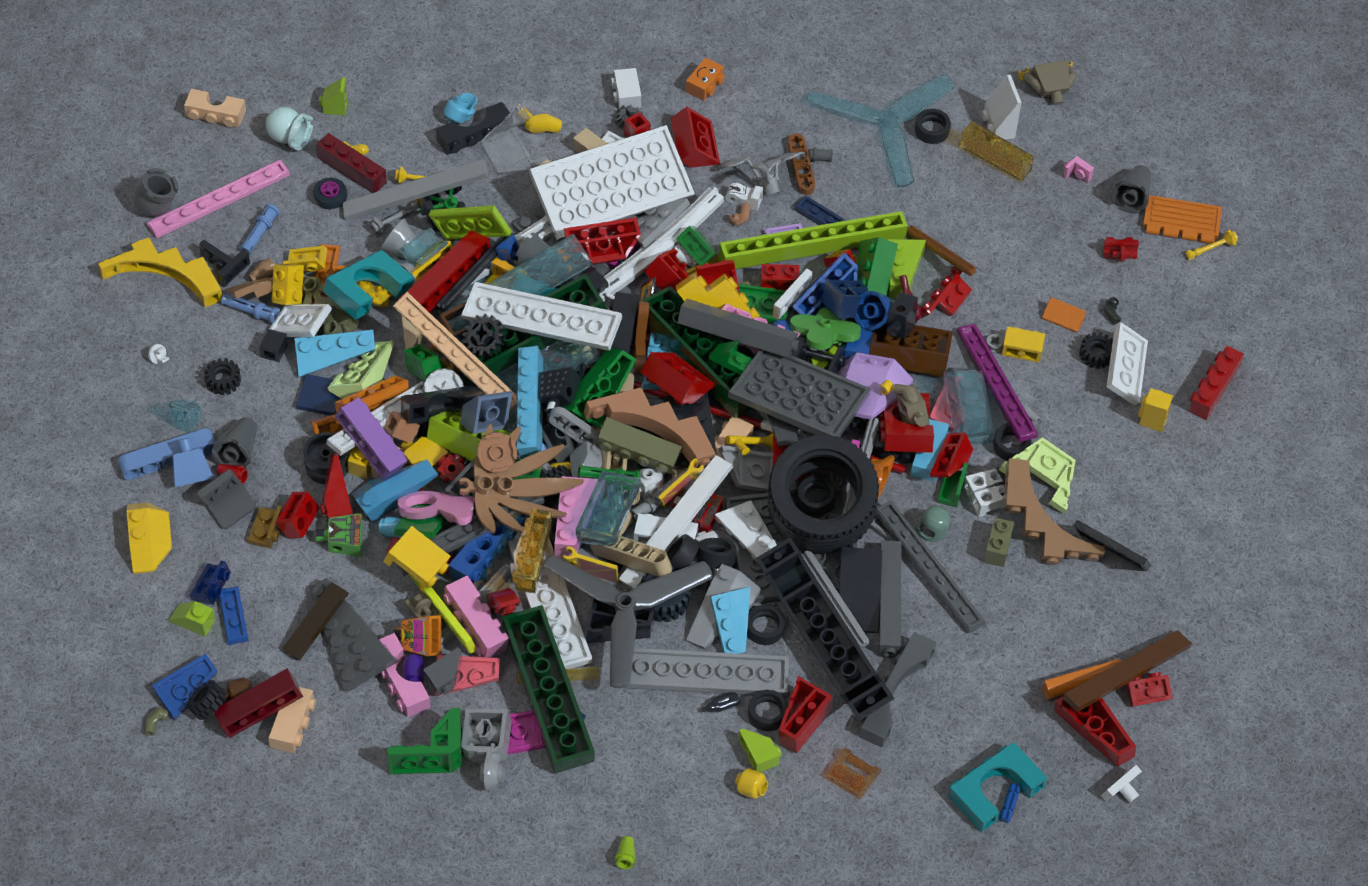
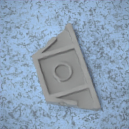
(657, 219)
(749, 470)

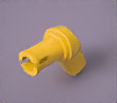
(542, 123)

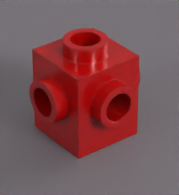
(445, 461)

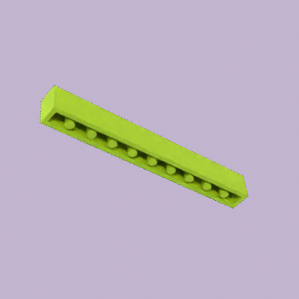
(812, 240)

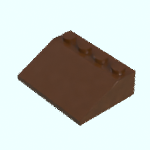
(920, 352)

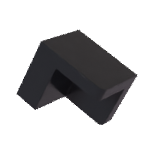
(273, 345)

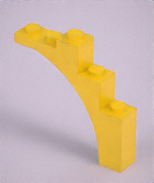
(169, 263)

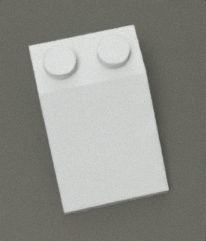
(1003, 110)

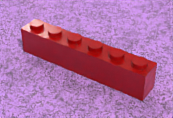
(449, 270)

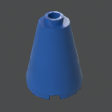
(873, 310)

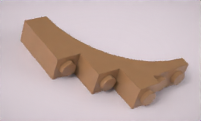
(1036, 523)

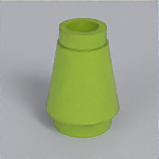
(625, 855)

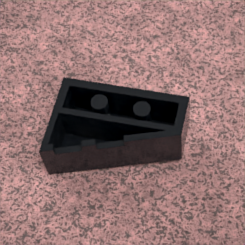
(602, 616)

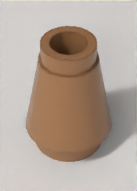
(263, 270)

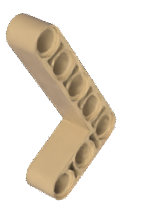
(635, 554)

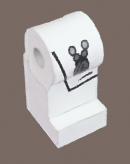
(740, 194)

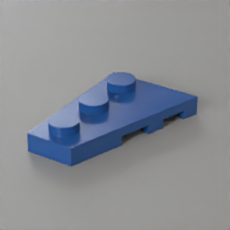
(181, 684)

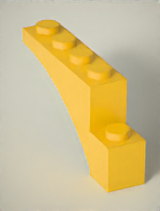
(717, 294)

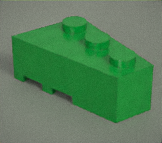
(876, 263)

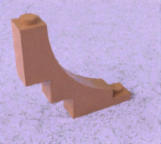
(634, 409)

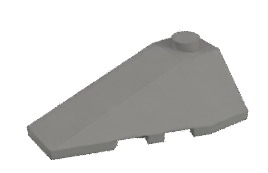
(727, 579)

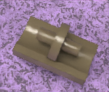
(421, 606)

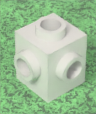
(650, 482)

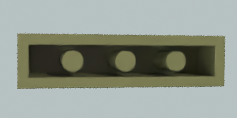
(638, 446)

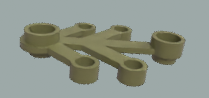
(314, 292)

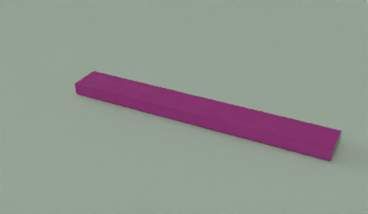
(997, 383)

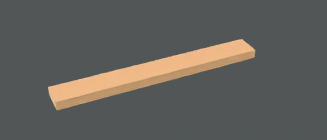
(451, 347)

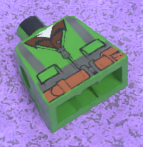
(343, 534)

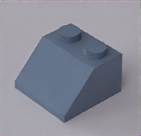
(486, 410)

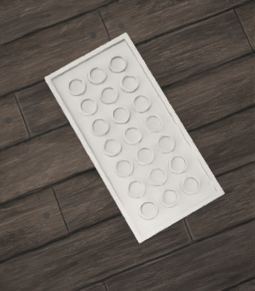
(612, 181)

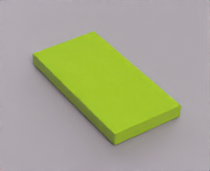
(457, 222)

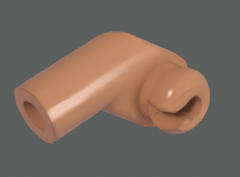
(742, 217)

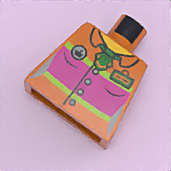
(421, 635)

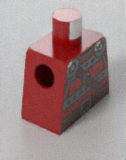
(706, 514)

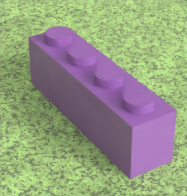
(371, 438)

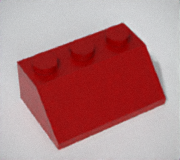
(694, 139)
(676, 377)

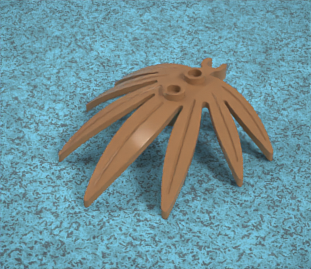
(498, 488)

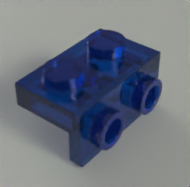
(211, 583)

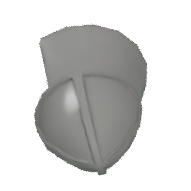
(399, 238)

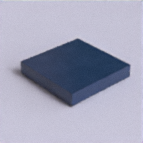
(316, 396)

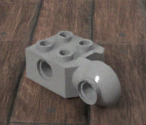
(487, 742)

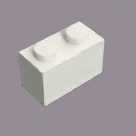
(626, 87)

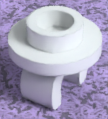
(157, 354)

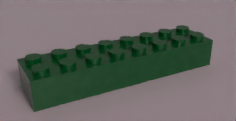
(577, 291)
(692, 346)
(548, 689)

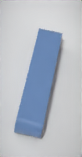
(160, 455)

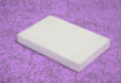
(301, 319)

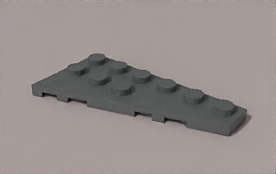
(353, 644)

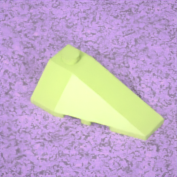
(364, 372)

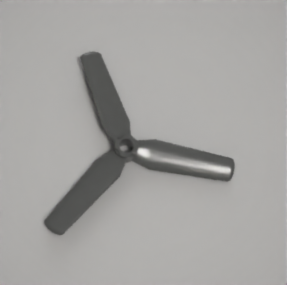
(642, 597)

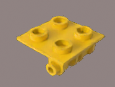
(378, 293)

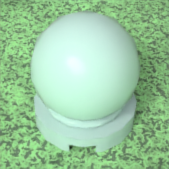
(289, 127)

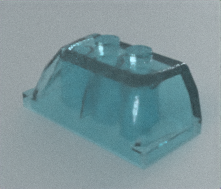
(969, 404)
(607, 509)

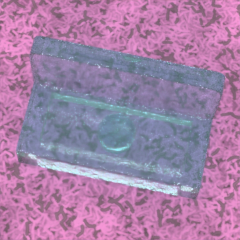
(423, 247)

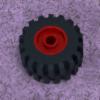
(672, 606)

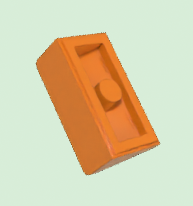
(1064, 315)

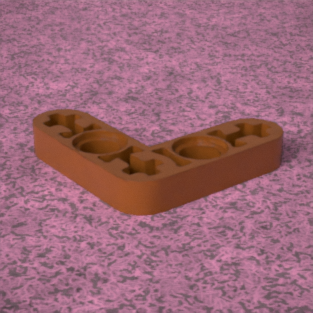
(639, 337)

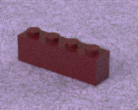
(351, 163)
(258, 703)

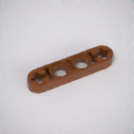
(801, 164)

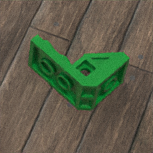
(440, 757)

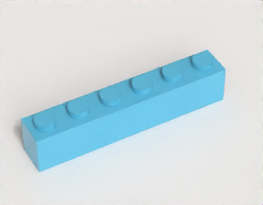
(528, 405)

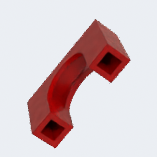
(904, 436)

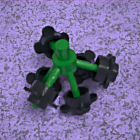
(432, 202)

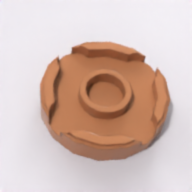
(496, 452)

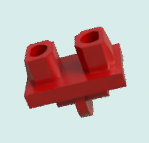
(1120, 248)

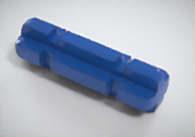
(1009, 803)

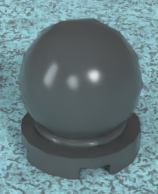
(155, 192)

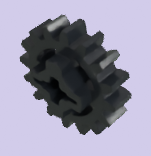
(489, 341)

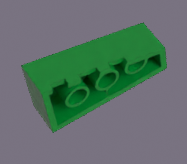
(601, 381)

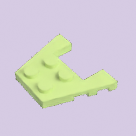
(1052, 467)

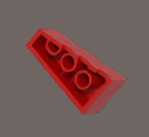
(1100, 729)

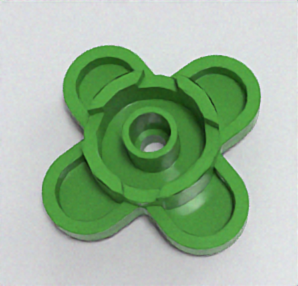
(824, 329)

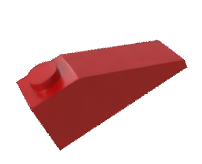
(952, 455)
(335, 494)

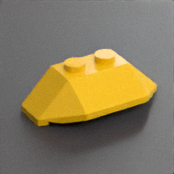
(148, 536)

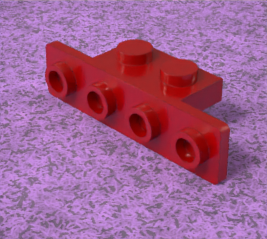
(949, 295)

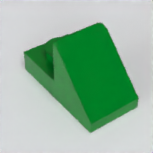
(727, 356)

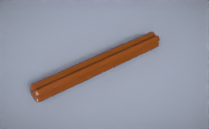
(942, 251)

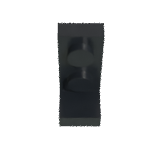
(227, 267)

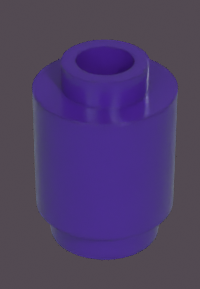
(413, 668)

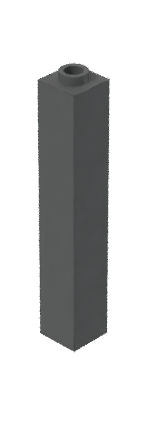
(738, 328)
(890, 599)

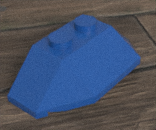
(810, 301)

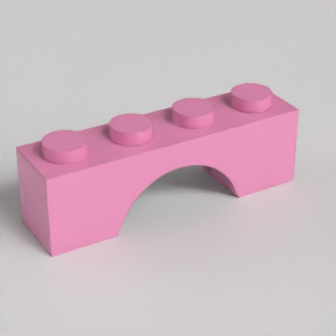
(410, 695)

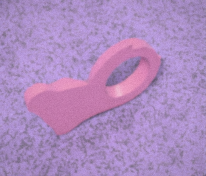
(451, 507)

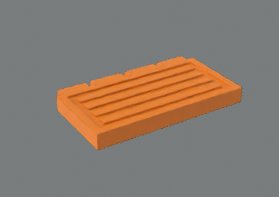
(1182, 218)

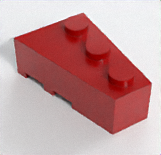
(667, 270)

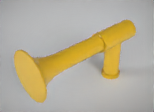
(740, 442)

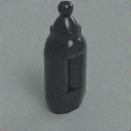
(722, 702)

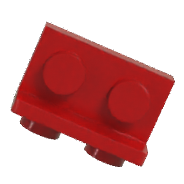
(1149, 690)

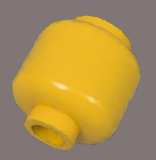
(751, 783)

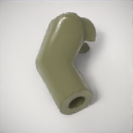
(153, 718)

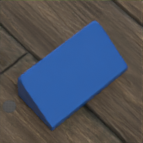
(508, 249)

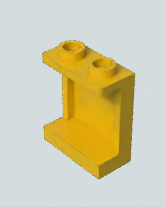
(418, 557)

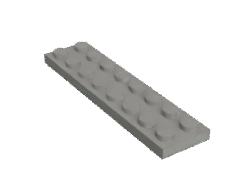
(708, 671)

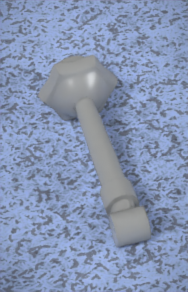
(377, 226)

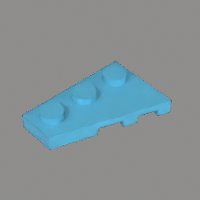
(731, 619)

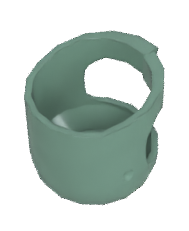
(935, 519)

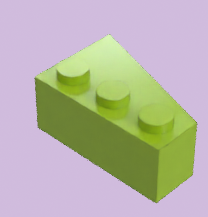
(906, 263)

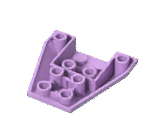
(872, 372)

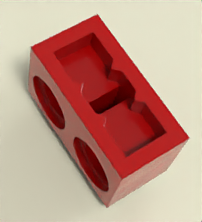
(778, 275)
(297, 514)

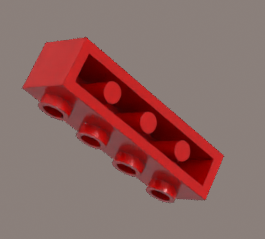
(1216, 382)

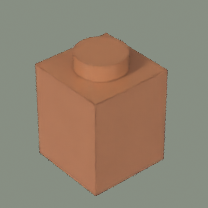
(399, 427)

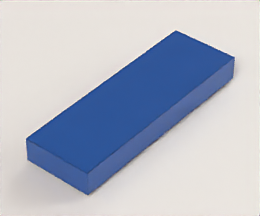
(233, 616)

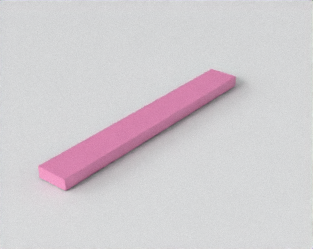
(218, 199)

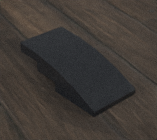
(861, 585)

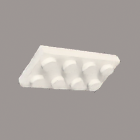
(1127, 363)

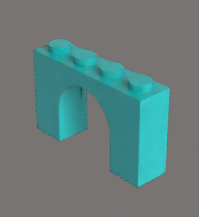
(377, 268)
(1009, 763)

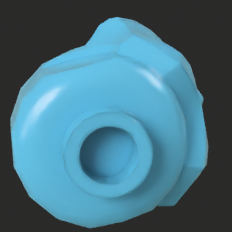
(460, 108)

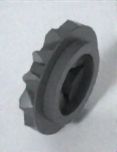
(620, 115)

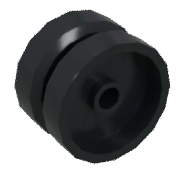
(318, 456)

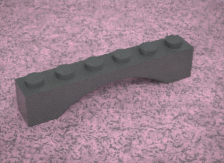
(916, 656)

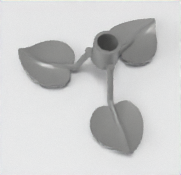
(769, 180)

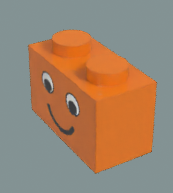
(705, 79)

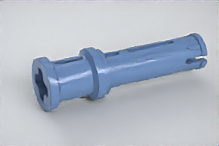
(263, 223)
(259, 310)

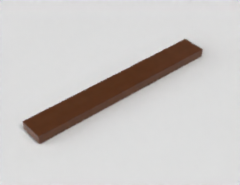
(1127, 670)

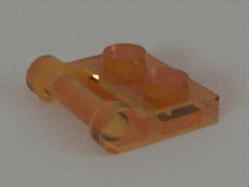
(850, 779)

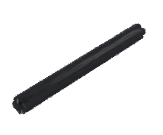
(465, 281)

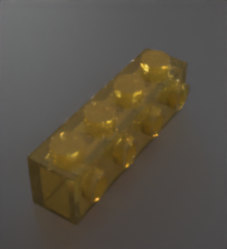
(996, 151)
(533, 550)

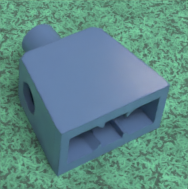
(189, 464)

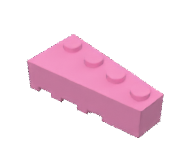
(475, 618)

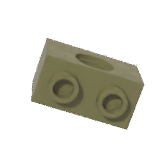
(999, 542)

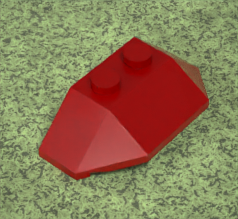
(607, 240)

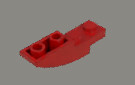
(503, 601)

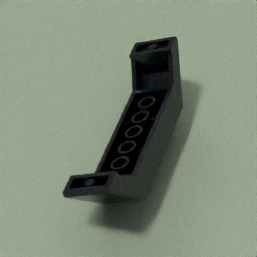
(824, 630)

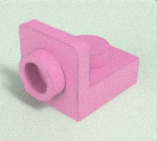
(1080, 168)

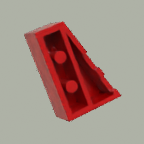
(804, 714)

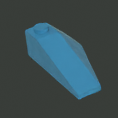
(381, 496)

